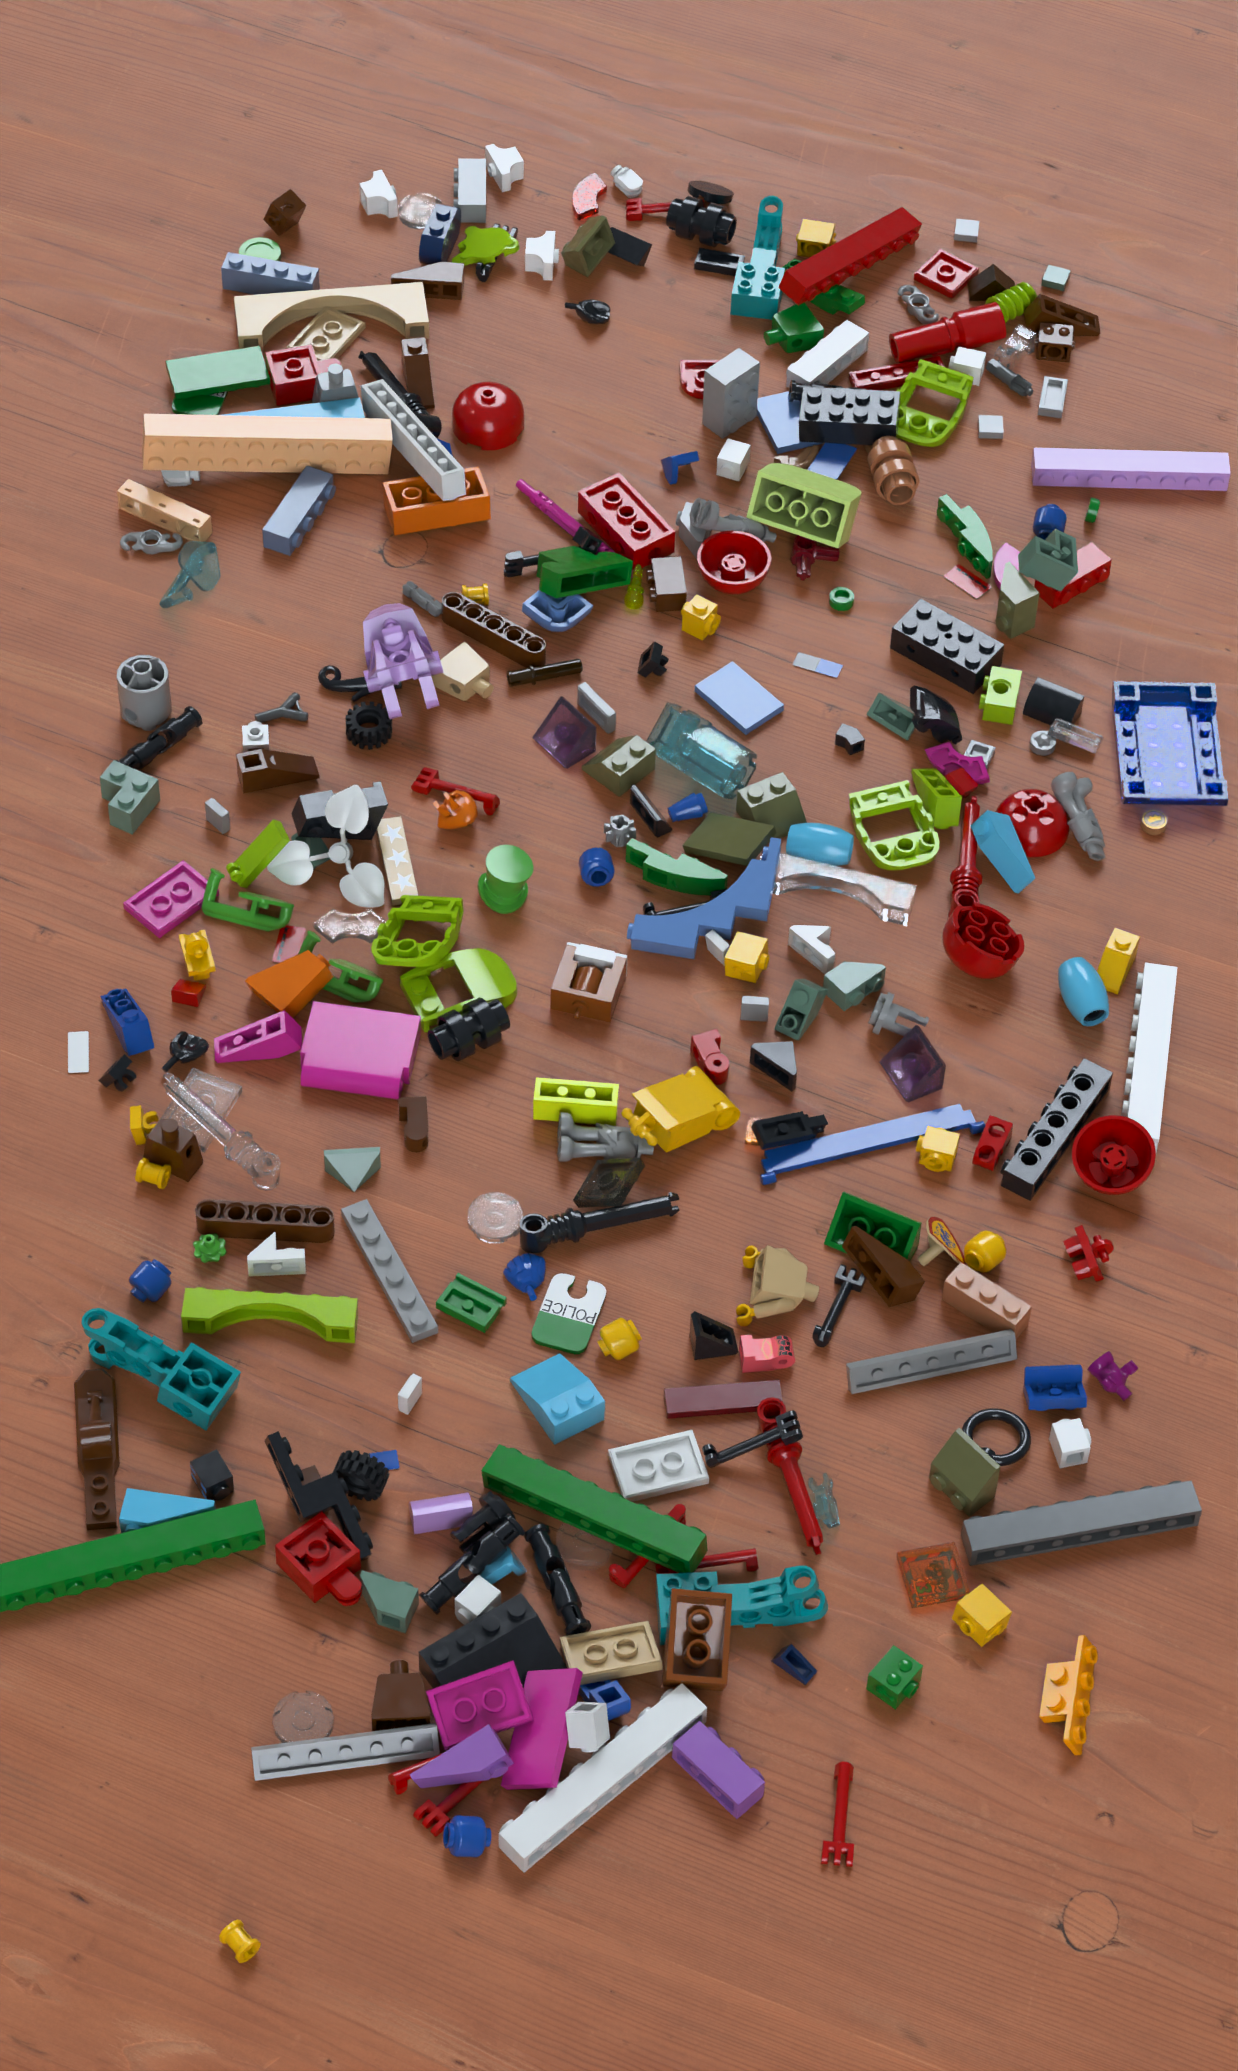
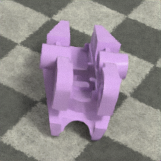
(397, 652)

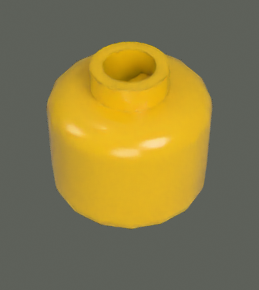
(984, 1251)
(619, 1338)

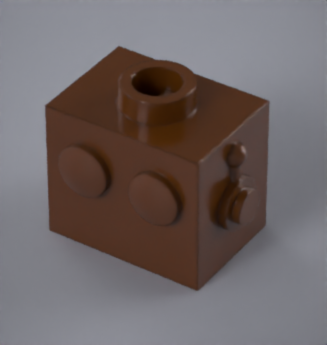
(284, 212)
(1054, 342)

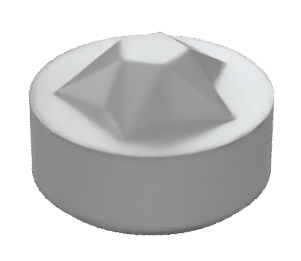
(1042, 743)

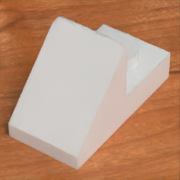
(813, 945)
(269, 1261)

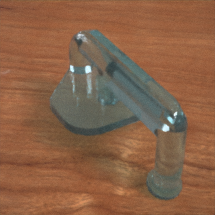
(198, 563)

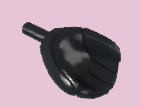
(591, 311)
(185, 1049)

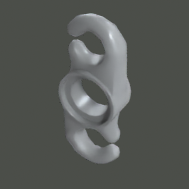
(918, 297)
(141, 537)

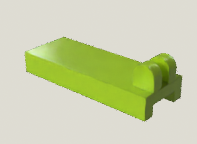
(258, 854)

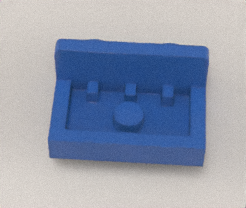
(1054, 1387)

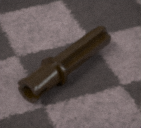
(543, 672)

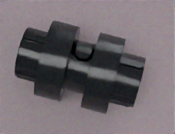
(691, 218)
(477, 1025)

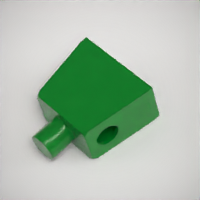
(795, 329)

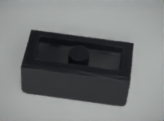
(629, 247)
(649, 812)

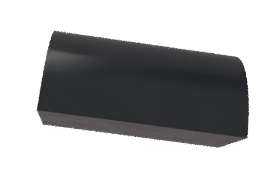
(1051, 701)

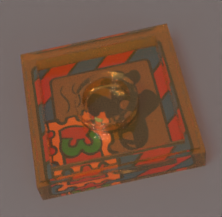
(933, 1574)

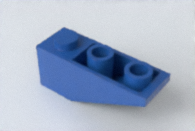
(128, 1021)

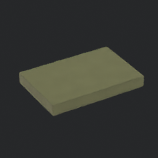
(729, 839)

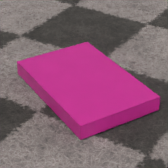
(168, 899)
(479, 1700)

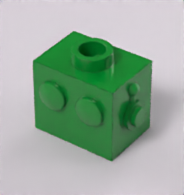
(895, 1677)

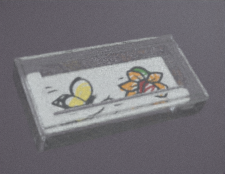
(1075, 735)

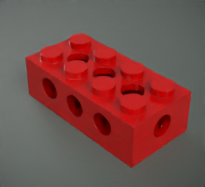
(626, 520)

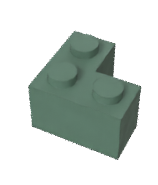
(1050, 560)
(130, 795)

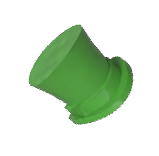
(504, 883)

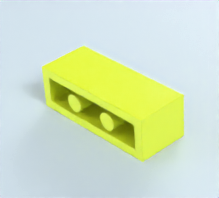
(582, 1099)

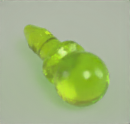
(634, 597)

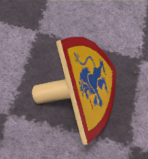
(940, 1239)

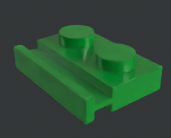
(471, 1302)

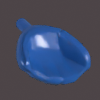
(526, 1273)

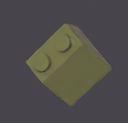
(588, 245)
(1016, 603)
(622, 764)
(772, 803)
(965, 1473)

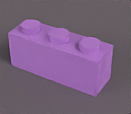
(718, 1769)

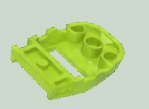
(925, 428)
(899, 851)
(407, 951)
(482, 972)

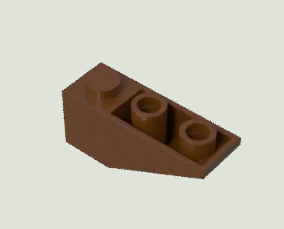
(271, 769)

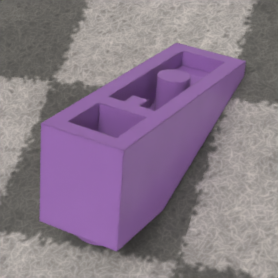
(471, 1760)

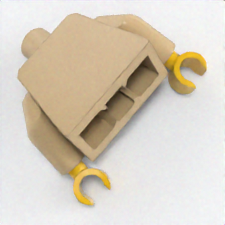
(777, 1283)

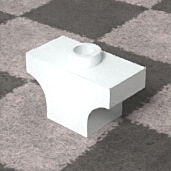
(504, 165)
(378, 196)
(541, 255)

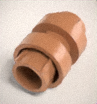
(893, 470)

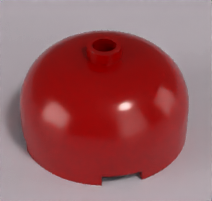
(488, 416)
(981, 941)

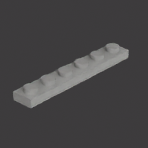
(389, 1271)
(931, 1361)
(345, 1751)

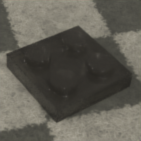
(609, 1182)

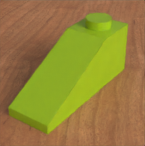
(938, 797)

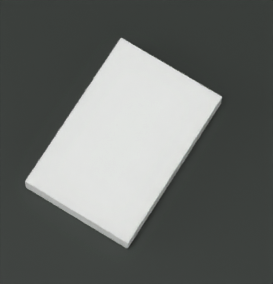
(658, 1466)

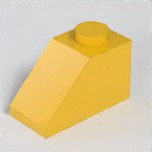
(1118, 959)

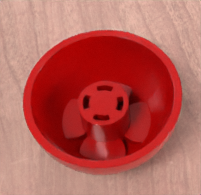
(733, 561)
(1037, 821)
(1115, 1142)

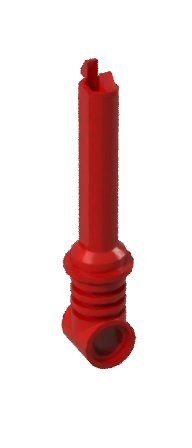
(966, 877)
(786, 1459)

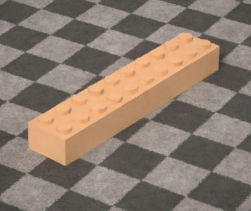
(266, 443)

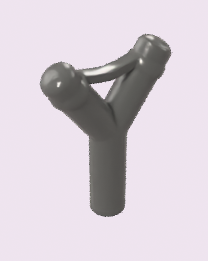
(284, 711)

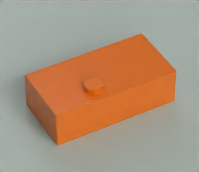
(417, 507)

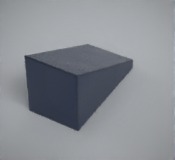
(794, 1663)

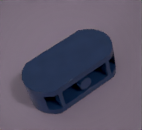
(440, 234)

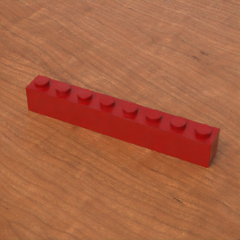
(850, 256)

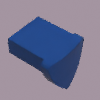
(671, 464)

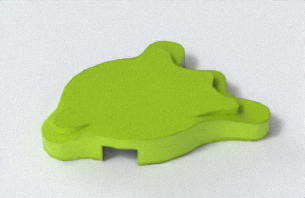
(485, 245)

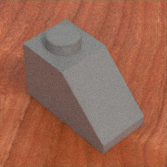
(688, 534)

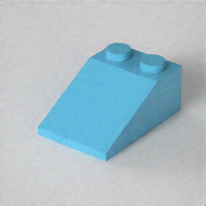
(560, 1397)

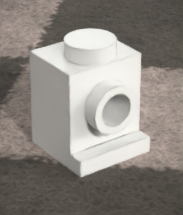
(255, 736)

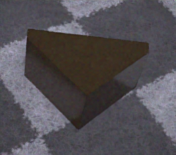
(988, 284)

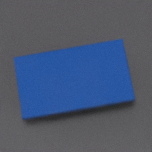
(832, 459)

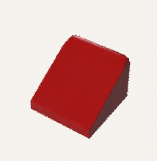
(962, 782)
(188, 992)

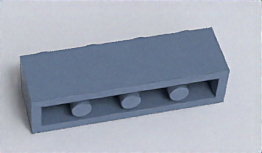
(266, 276)
(298, 510)

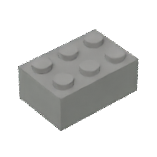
(730, 393)

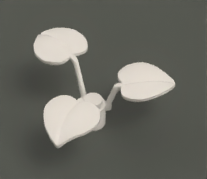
(364, 883)

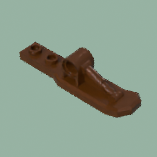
(97, 1445)

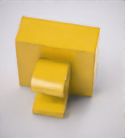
(140, 1123)

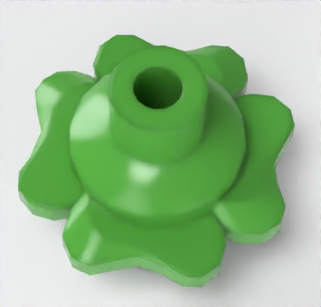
(209, 1248)

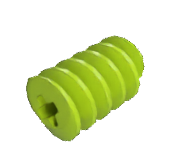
(1014, 300)

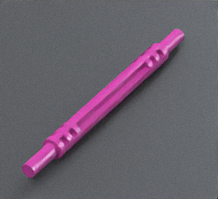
(555, 512)

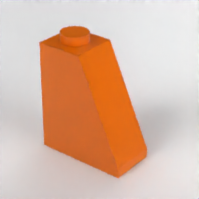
(291, 982)

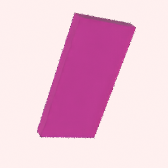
(541, 1743)

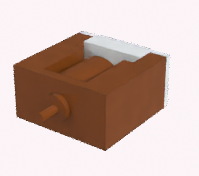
(588, 982)

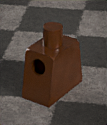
(174, 1147)
(399, 1699)

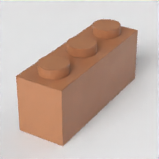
(985, 1301)

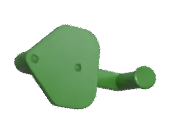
(243, 916)
(340, 985)

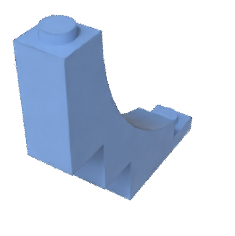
(680, 932)

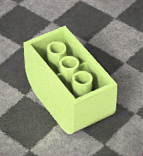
(804, 503)

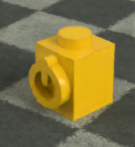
(700, 617)
(938, 1149)

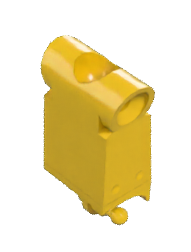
(680, 1110)

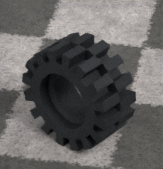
(368, 736)
(362, 1474)

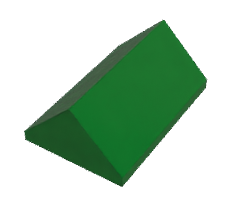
(886, 1226)

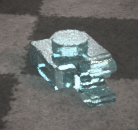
(825, 1505)

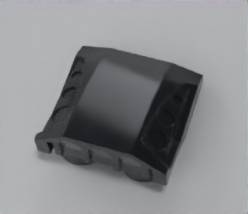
(934, 714)

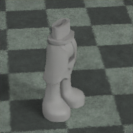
(706, 516)
(1082, 821)
(611, 1141)

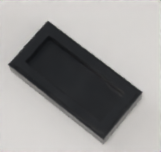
(717, 261)

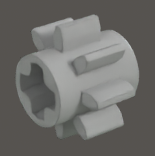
(619, 830)

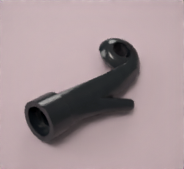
(347, 685)

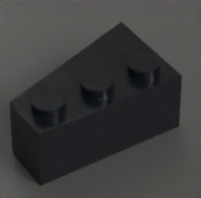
(311, 819)

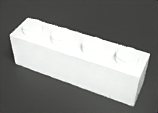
(830, 355)

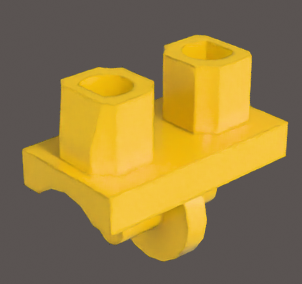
(197, 955)

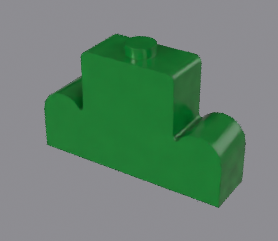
(577, 571)

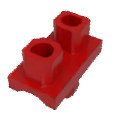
(1099, 1249)

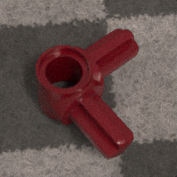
(806, 551)

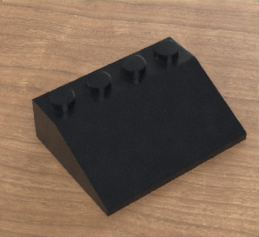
(494, 1638)

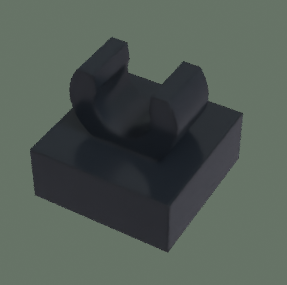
(652, 661)
(116, 1072)

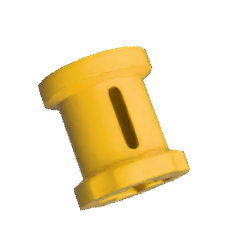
(477, 594)
(153, 1173)
(239, 1941)

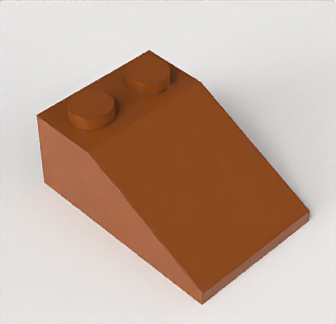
(697, 1640)

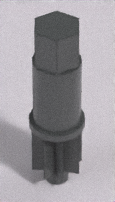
(1010, 378)

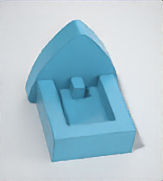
(503, 1566)

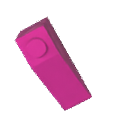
(260, 1040)

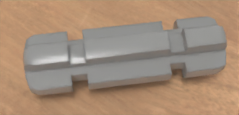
(422, 598)

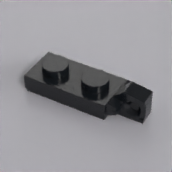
(787, 1129)

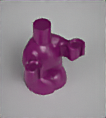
(1111, 1376)

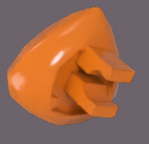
(456, 811)

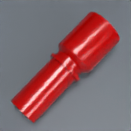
(964, 329)

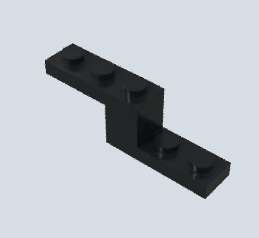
(318, 1495)

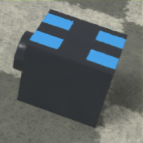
(212, 1476)

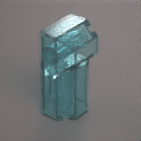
(702, 751)

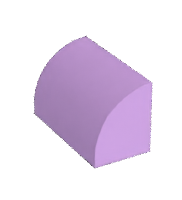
(440, 1512)

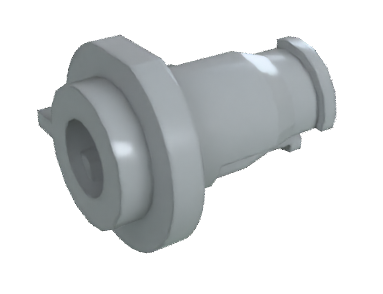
(886, 1012)

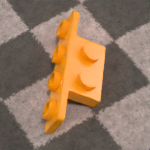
(1068, 1693)

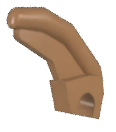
(803, 460)

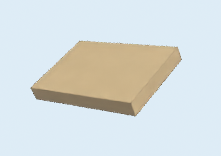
(329, 333)
(612, 1652)

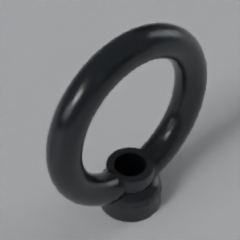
(1010, 1418)

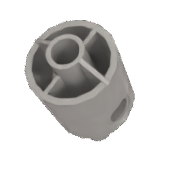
(144, 691)

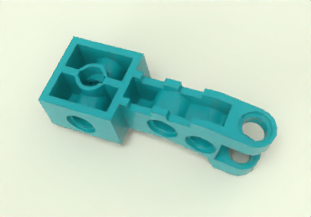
(757, 282)
(189, 1382)
(759, 1602)

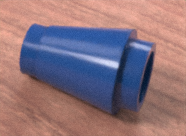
(688, 808)

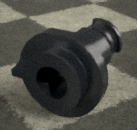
(490, 1516)

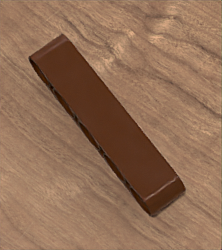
(493, 630)
(220, 1215)

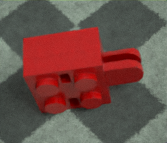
(294, 373)
(321, 1561)

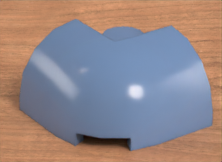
(556, 613)

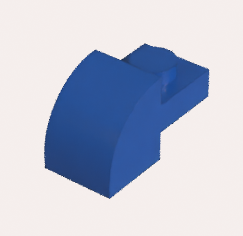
(607, 1692)

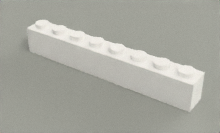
(415, 441)
(1150, 1047)
(600, 1778)

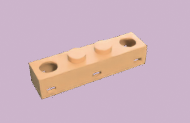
(156, 507)

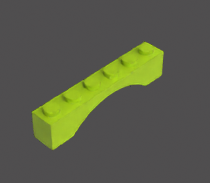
(211, 1310)

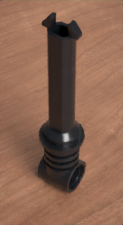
(412, 400)
(538, 1232)

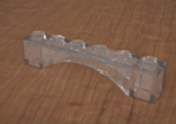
(885, 897)

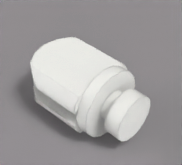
(627, 181)
(179, 478)

